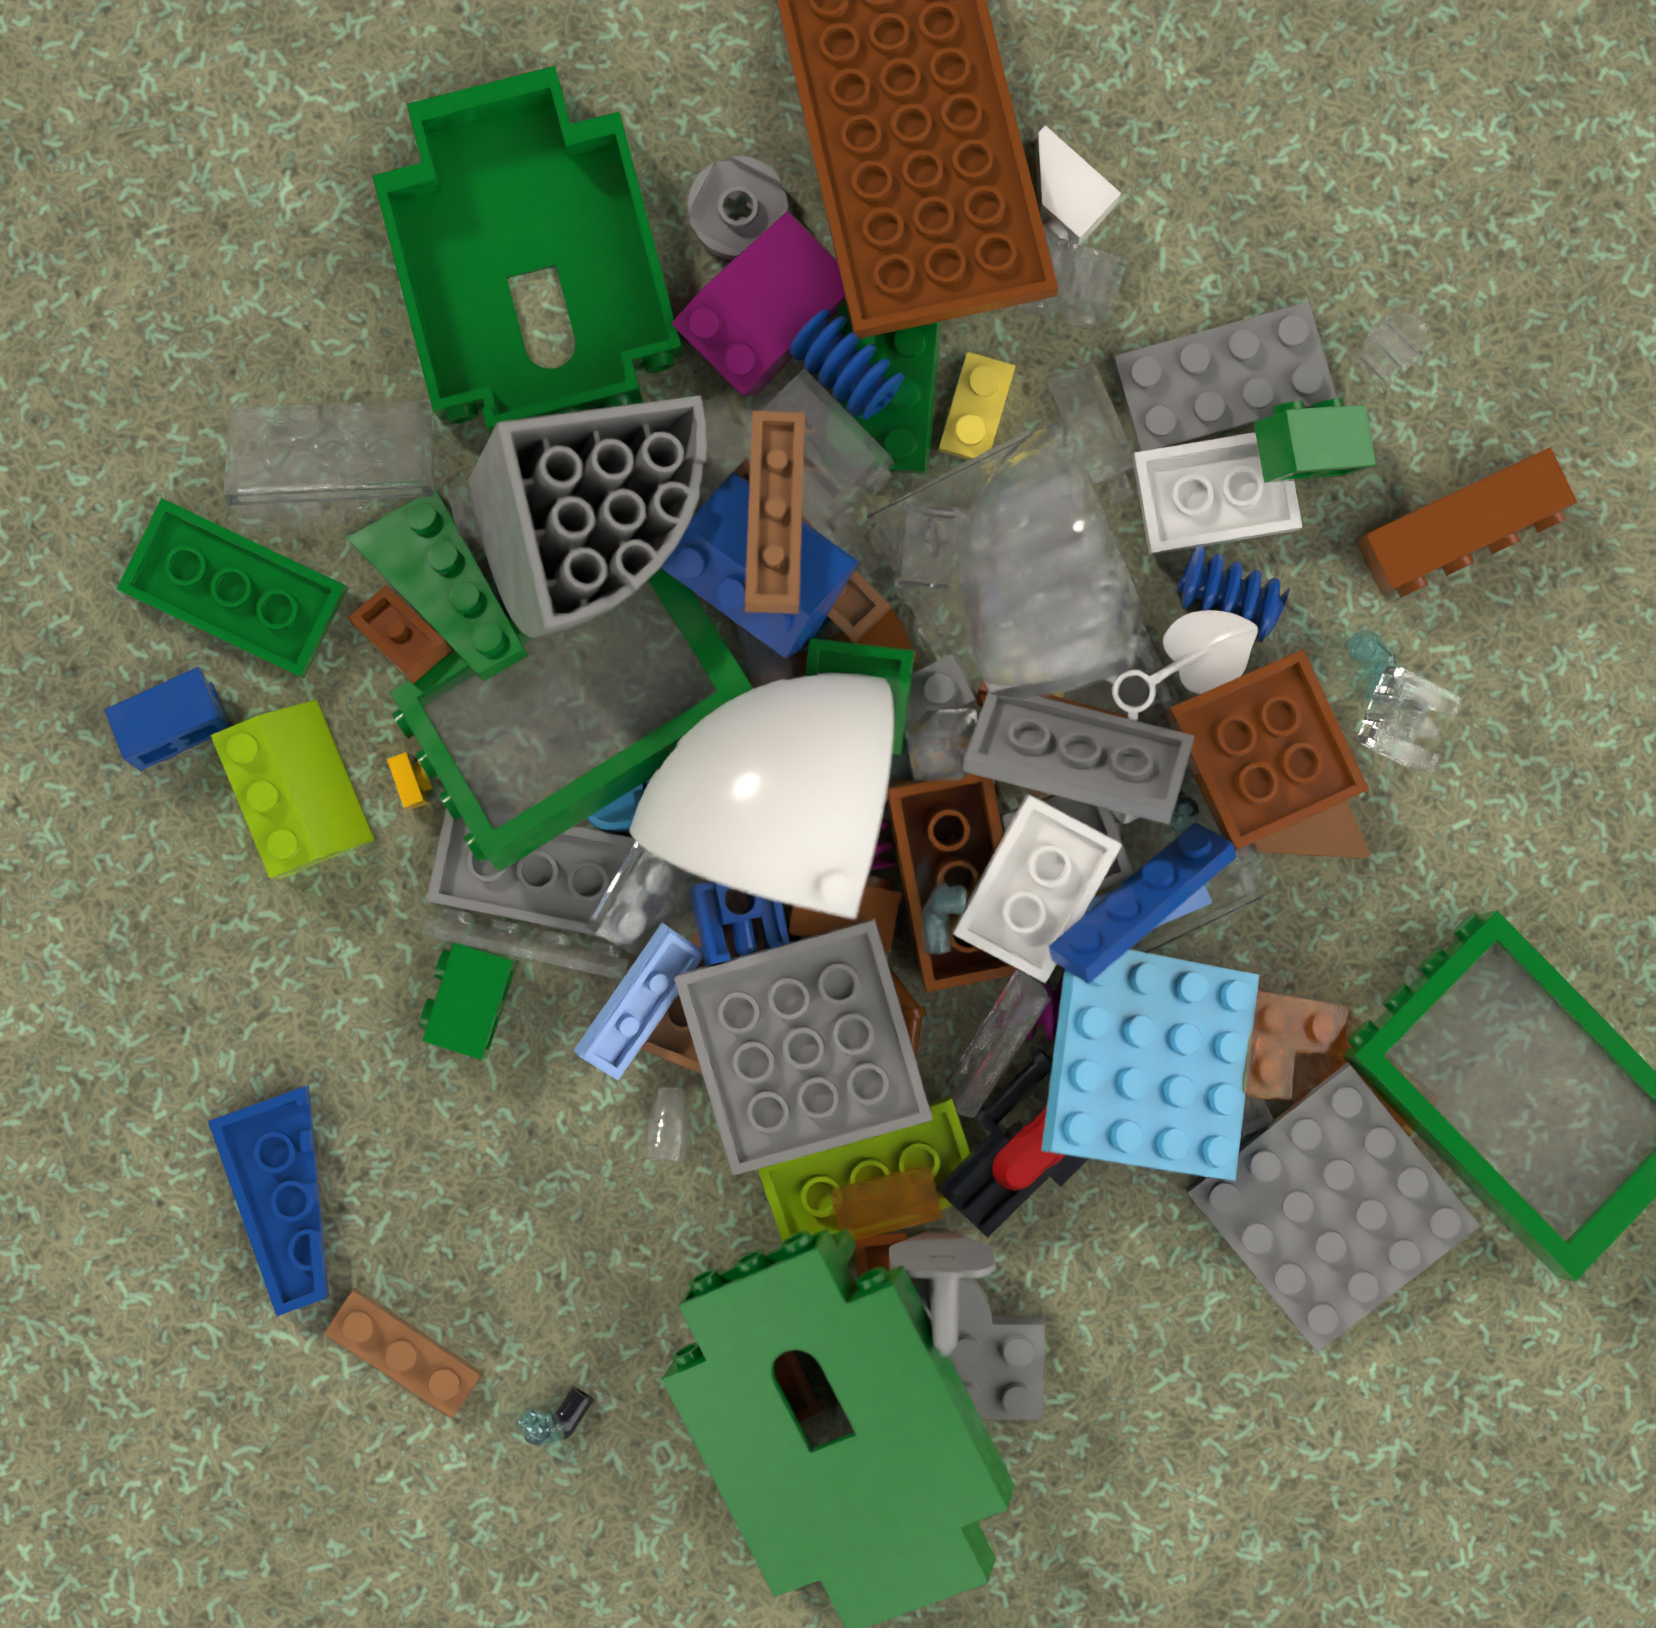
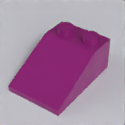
(761, 303)

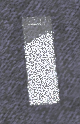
(996, 1042)

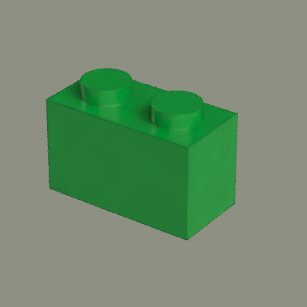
(1314, 441)
(467, 1000)

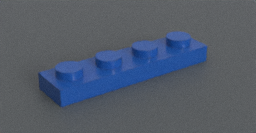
(1141, 902)

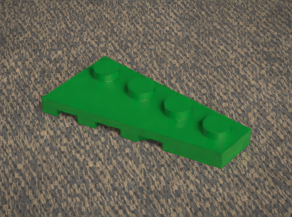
(439, 577)

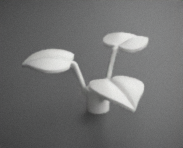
(1206, 650)

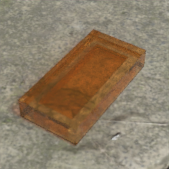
(887, 1203)

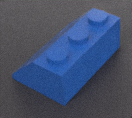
(714, 561)

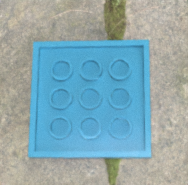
(1152, 1065)

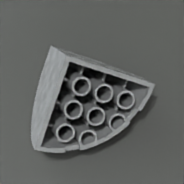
(586, 506)

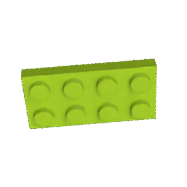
(802, 1186)

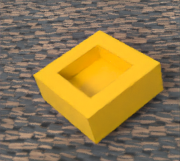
(410, 780)

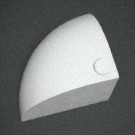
(779, 791)

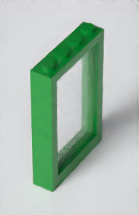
(569, 721)
(1519, 1091)

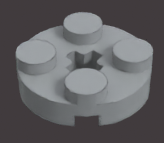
(729, 181)

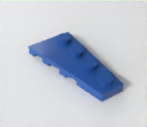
(276, 1188)

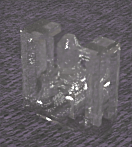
(1399, 716)

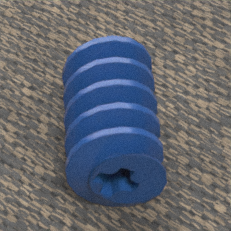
(845, 367)
(1231, 592)

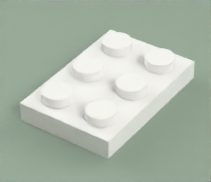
(1210, 495)
(1036, 886)

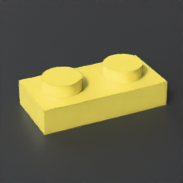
(976, 406)

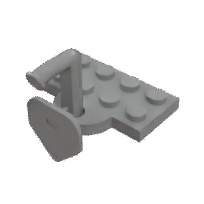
(994, 1355)

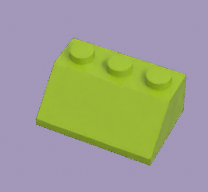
(292, 788)

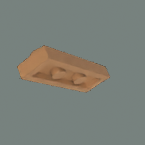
(403, 1353)

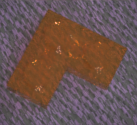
(1279, 1031)

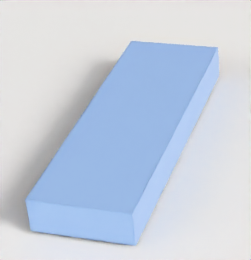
(638, 1002)

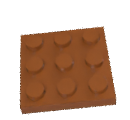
(1267, 750)

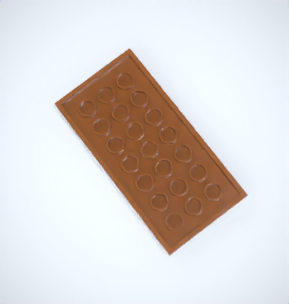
(917, 159)

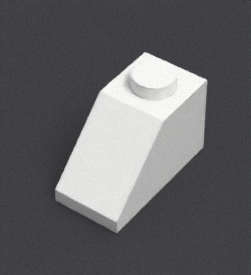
(1069, 191)

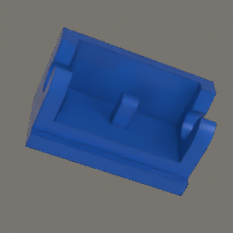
(167, 719)

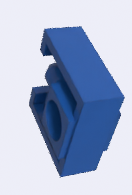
(712, 913)

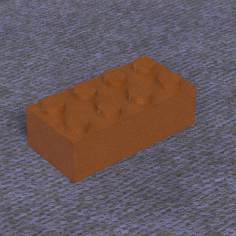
(940, 837)

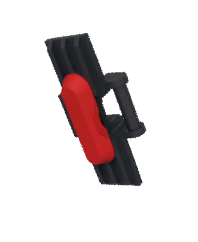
(1009, 1160)

